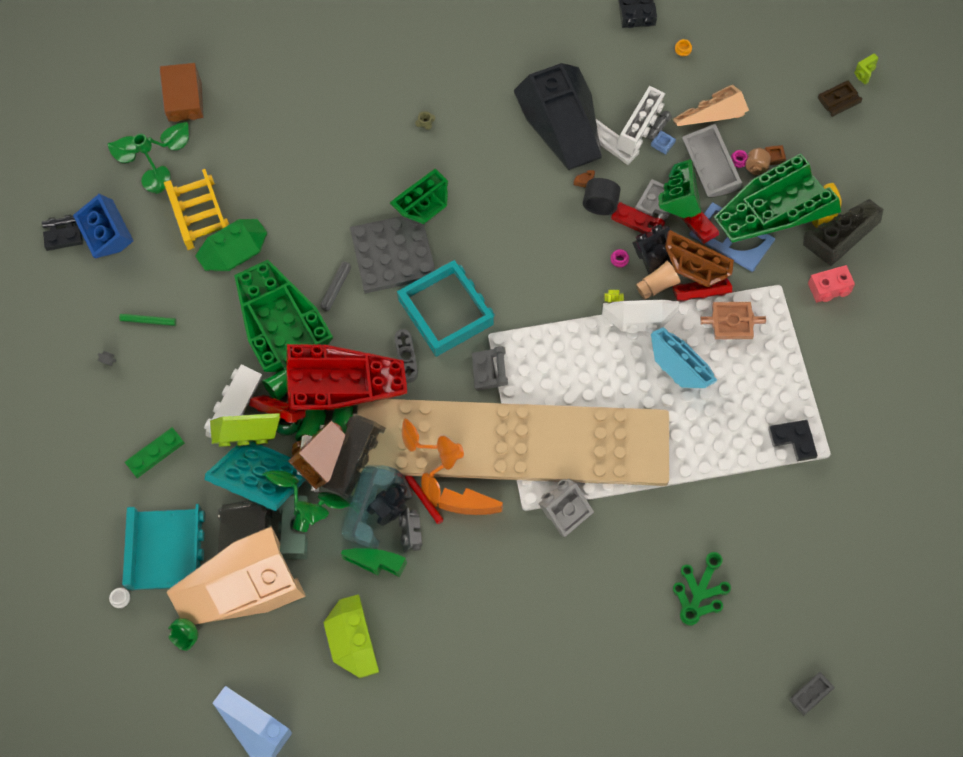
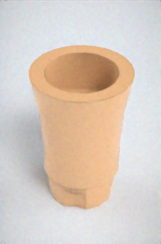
(658, 281)

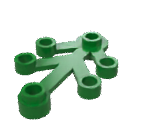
(699, 592)

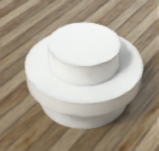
(119, 598)

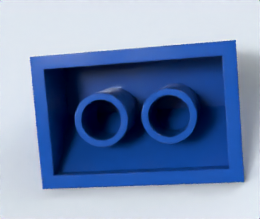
(102, 227)

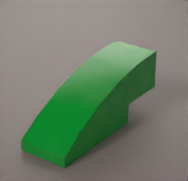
(375, 560)

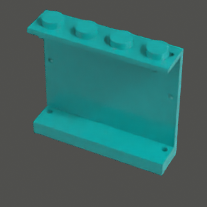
(161, 547)

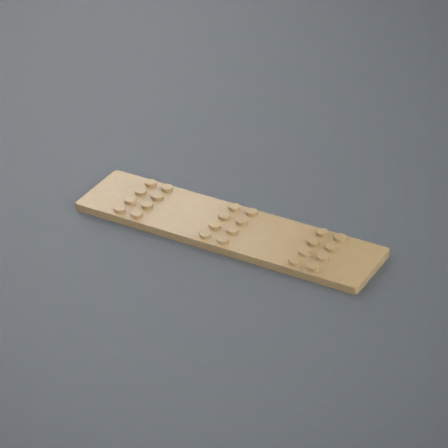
(526, 441)

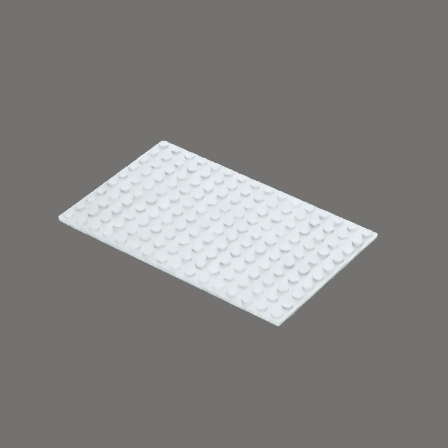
(710, 428)

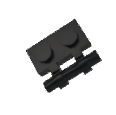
(61, 237)

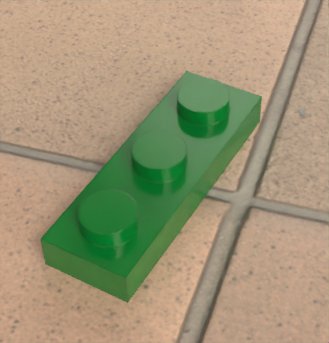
(154, 452)

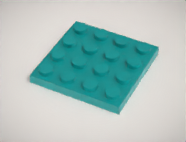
(242, 473)

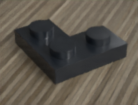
(797, 434)

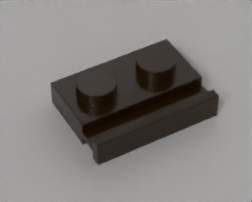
(839, 98)

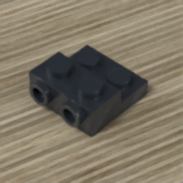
(637, 13)
(652, 248)

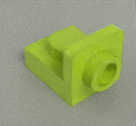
(865, 67)

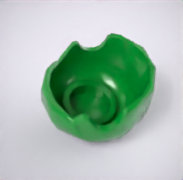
(183, 634)

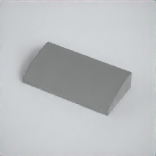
(712, 161)

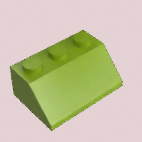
(244, 429)

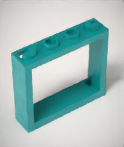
(459, 336)

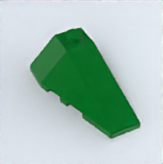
(681, 191)

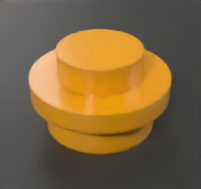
(683, 47)

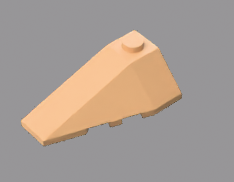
(724, 105)

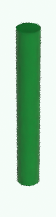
(147, 319)

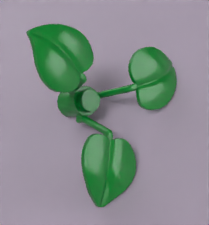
(125, 151)
(306, 512)

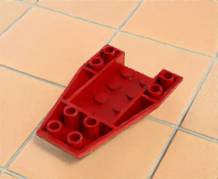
(340, 377)

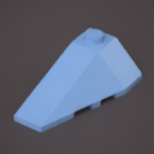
(254, 728)

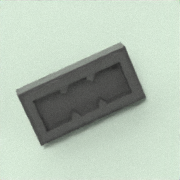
(811, 693)

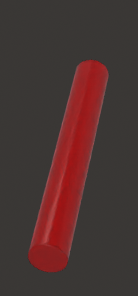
(423, 498)

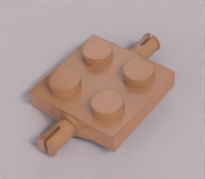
(733, 320)

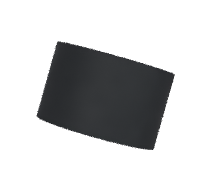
(601, 196)

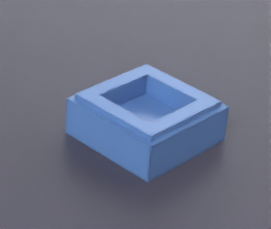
(663, 142)

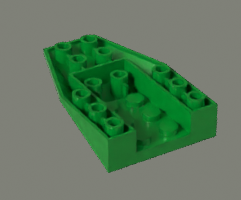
(777, 201)

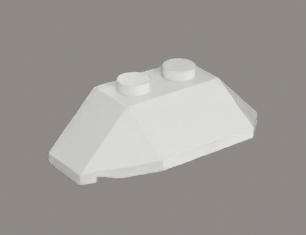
(640, 315)

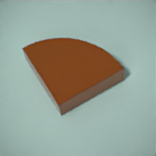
(582, 179)

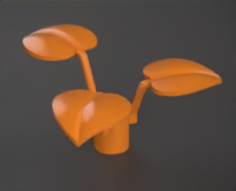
(448, 452)

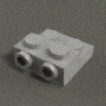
(566, 506)

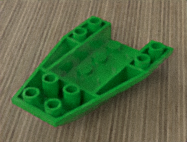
(277, 315)

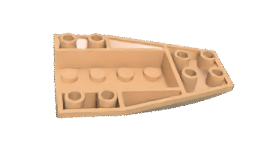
(237, 582)

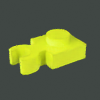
(613, 296)

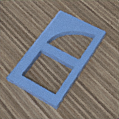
(748, 259)

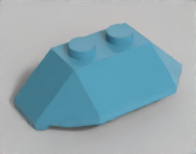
(680, 361)

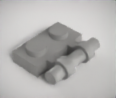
(649, 201)

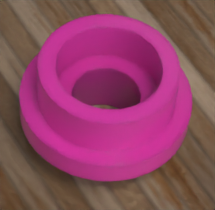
(739, 154)
(619, 254)

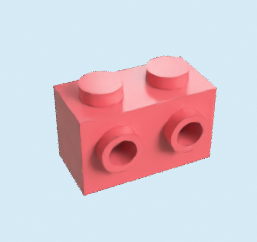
(831, 284)

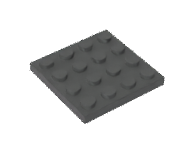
(391, 253)

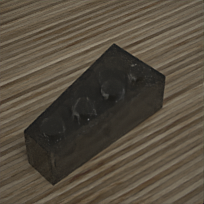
(838, 236)
(354, 454)

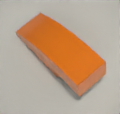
(469, 503)

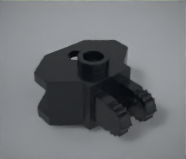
(389, 504)

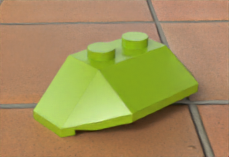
(350, 638)

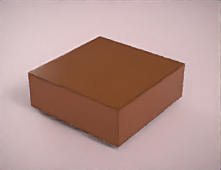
(777, 154)

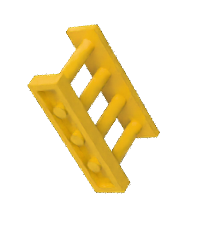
(179, 207)

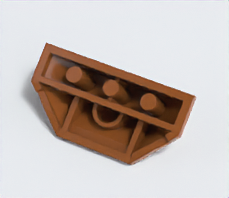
(697, 260)

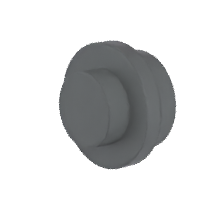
(106, 358)

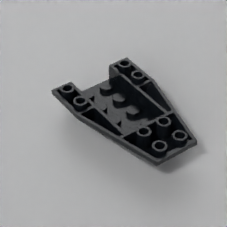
(561, 113)

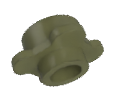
(425, 116)

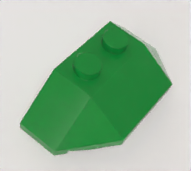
(424, 198)
(232, 245)

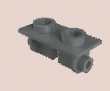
(409, 521)

